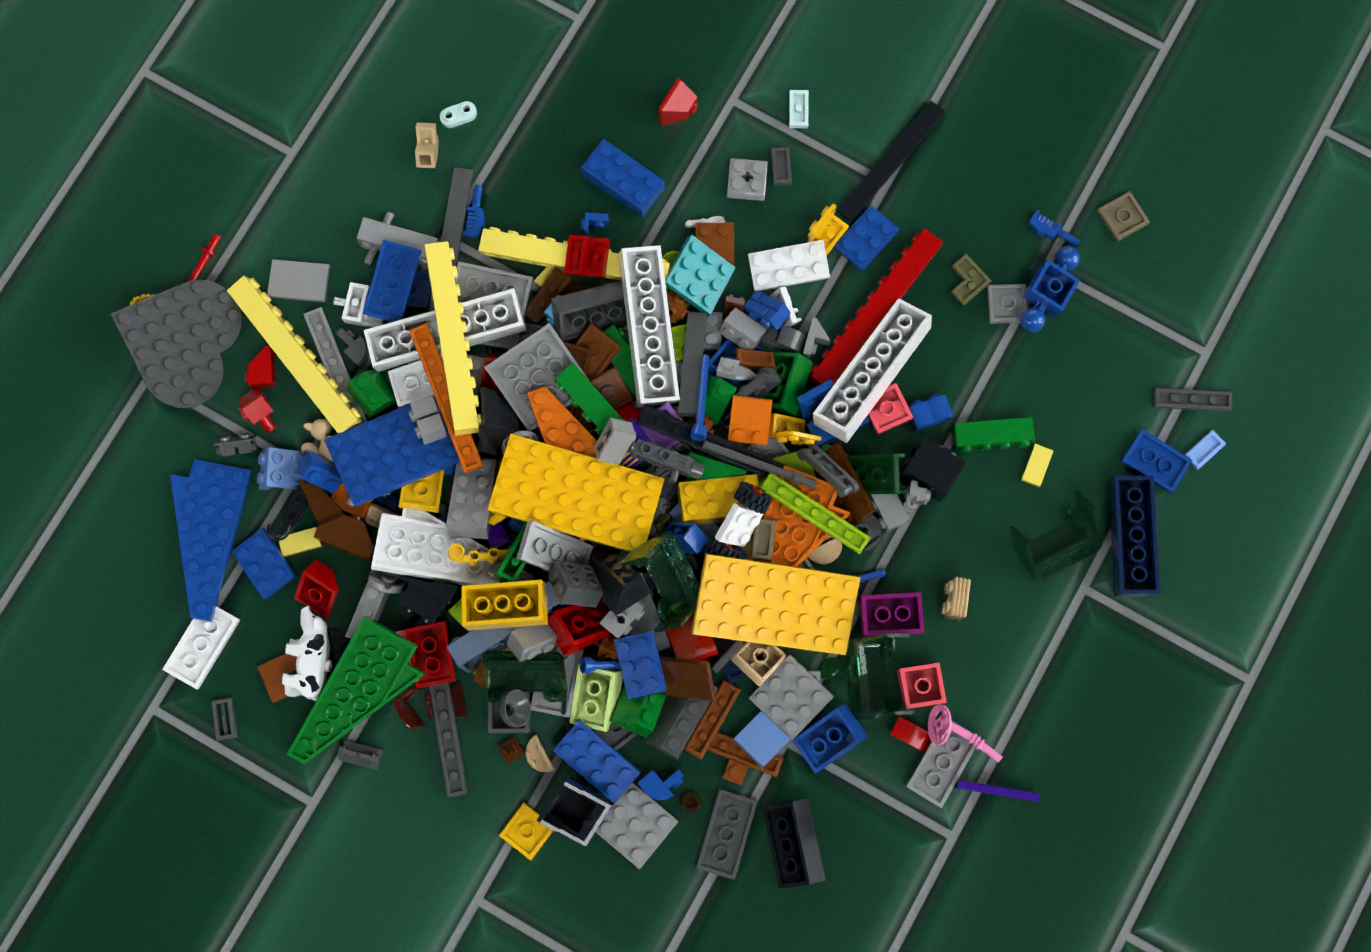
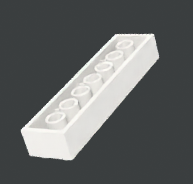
(485, 320)
(649, 326)
(872, 370)

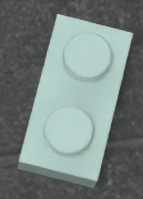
(798, 108)

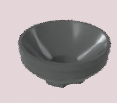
(519, 708)

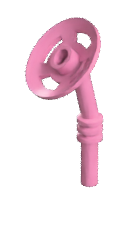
(945, 725)

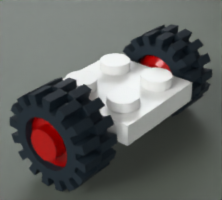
(739, 521)

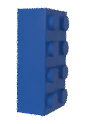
(623, 178)

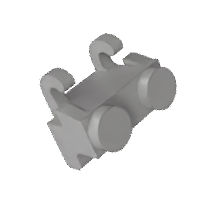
(916, 496)

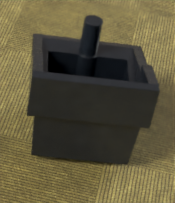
(497, 422)
(429, 598)
(574, 811)

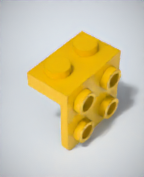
(828, 228)
(790, 429)

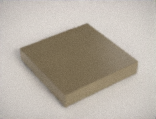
(1123, 216)

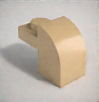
(427, 145)

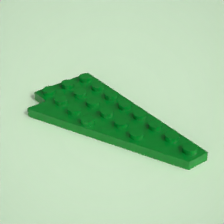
(365, 679)

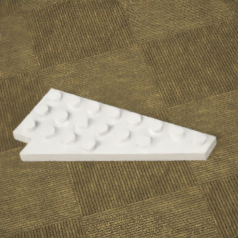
(419, 548)

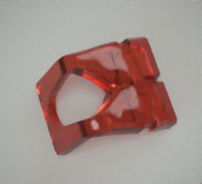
(459, 704)
(407, 713)

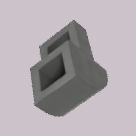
(785, 338)
(357, 349)

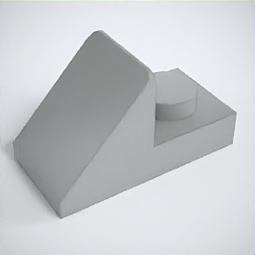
(817, 335)

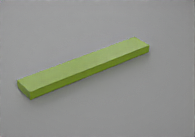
(815, 513)

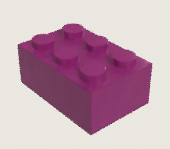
(891, 614)

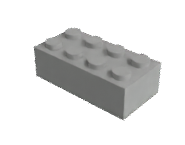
(470, 501)

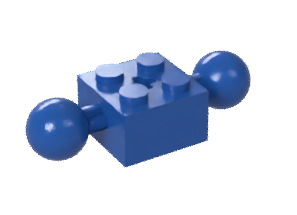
(1050, 288)

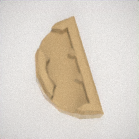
(826, 553)
(537, 756)

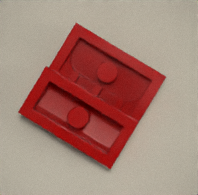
(587, 256)

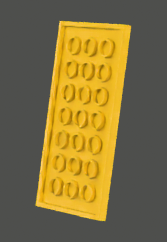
(575, 494)
(775, 604)

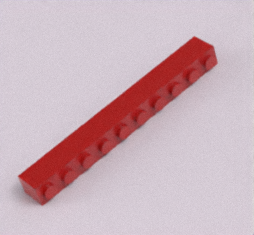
(880, 302)

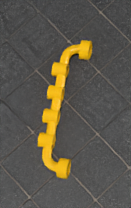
(457, 551)

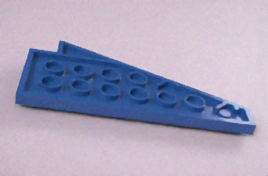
(207, 521)

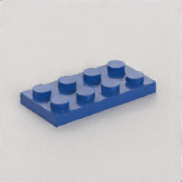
(392, 281)
(596, 761)

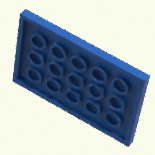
(387, 455)

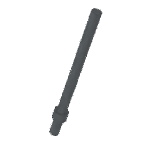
(797, 478)

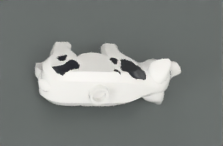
(312, 658)

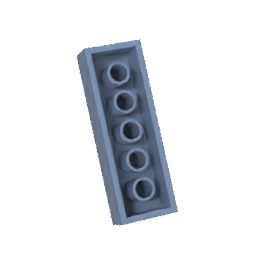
(469, 649)

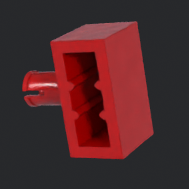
(256, 408)

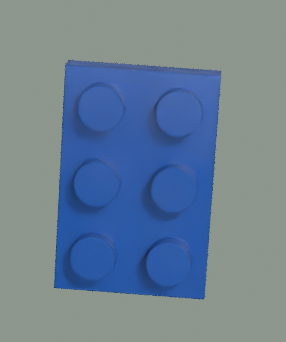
(866, 238)
(1155, 458)
(264, 563)
(640, 664)

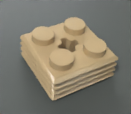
(957, 599)
(758, 670)

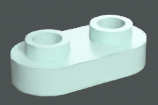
(458, 115)

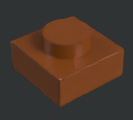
(735, 772)

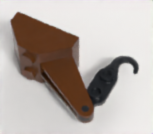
(334, 527)

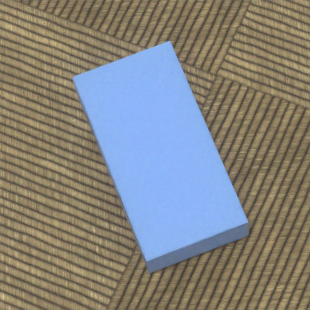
(1205, 449)

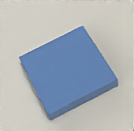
(761, 739)

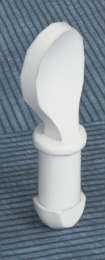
(691, 223)

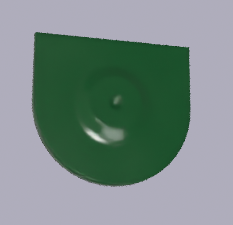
(832, 669)

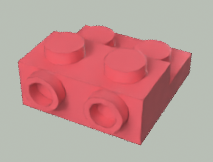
(889, 410)

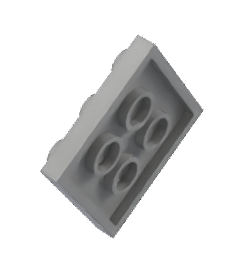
(791, 697)
(636, 825)

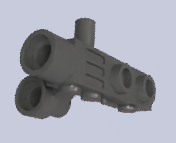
(671, 460)

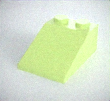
(596, 697)

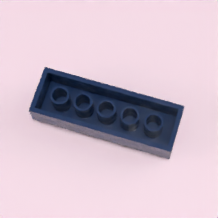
(1134, 536)

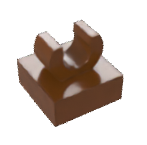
(732, 302)
(511, 750)

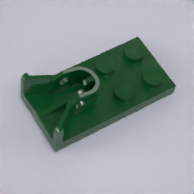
(878, 472)

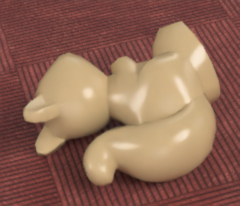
(320, 430)

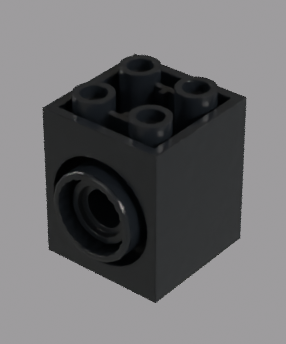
(932, 468)

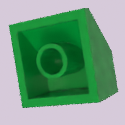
(371, 392)
(638, 713)

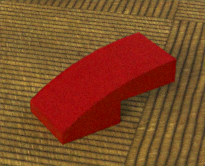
(911, 734)

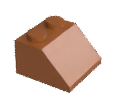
(717, 237)

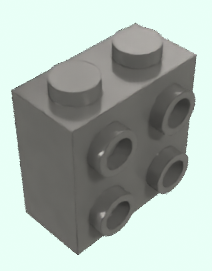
(575, 584)

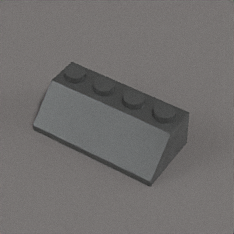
(597, 305)
(676, 724)

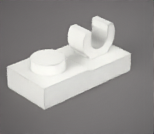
(782, 295)

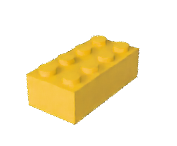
(709, 499)
(504, 605)

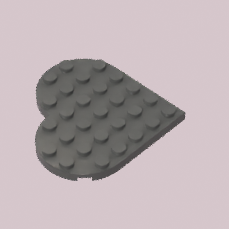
(180, 340)

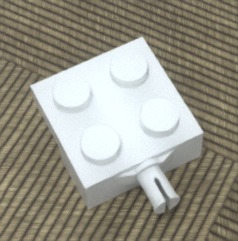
(354, 306)

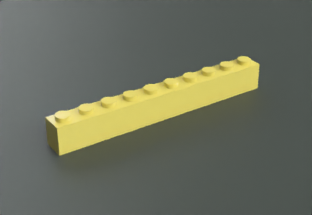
(539, 251)
(451, 338)
(294, 355)

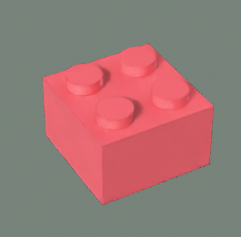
(921, 686)

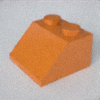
(750, 420)

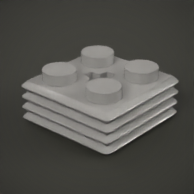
(751, 190)

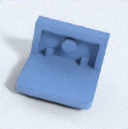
(279, 469)

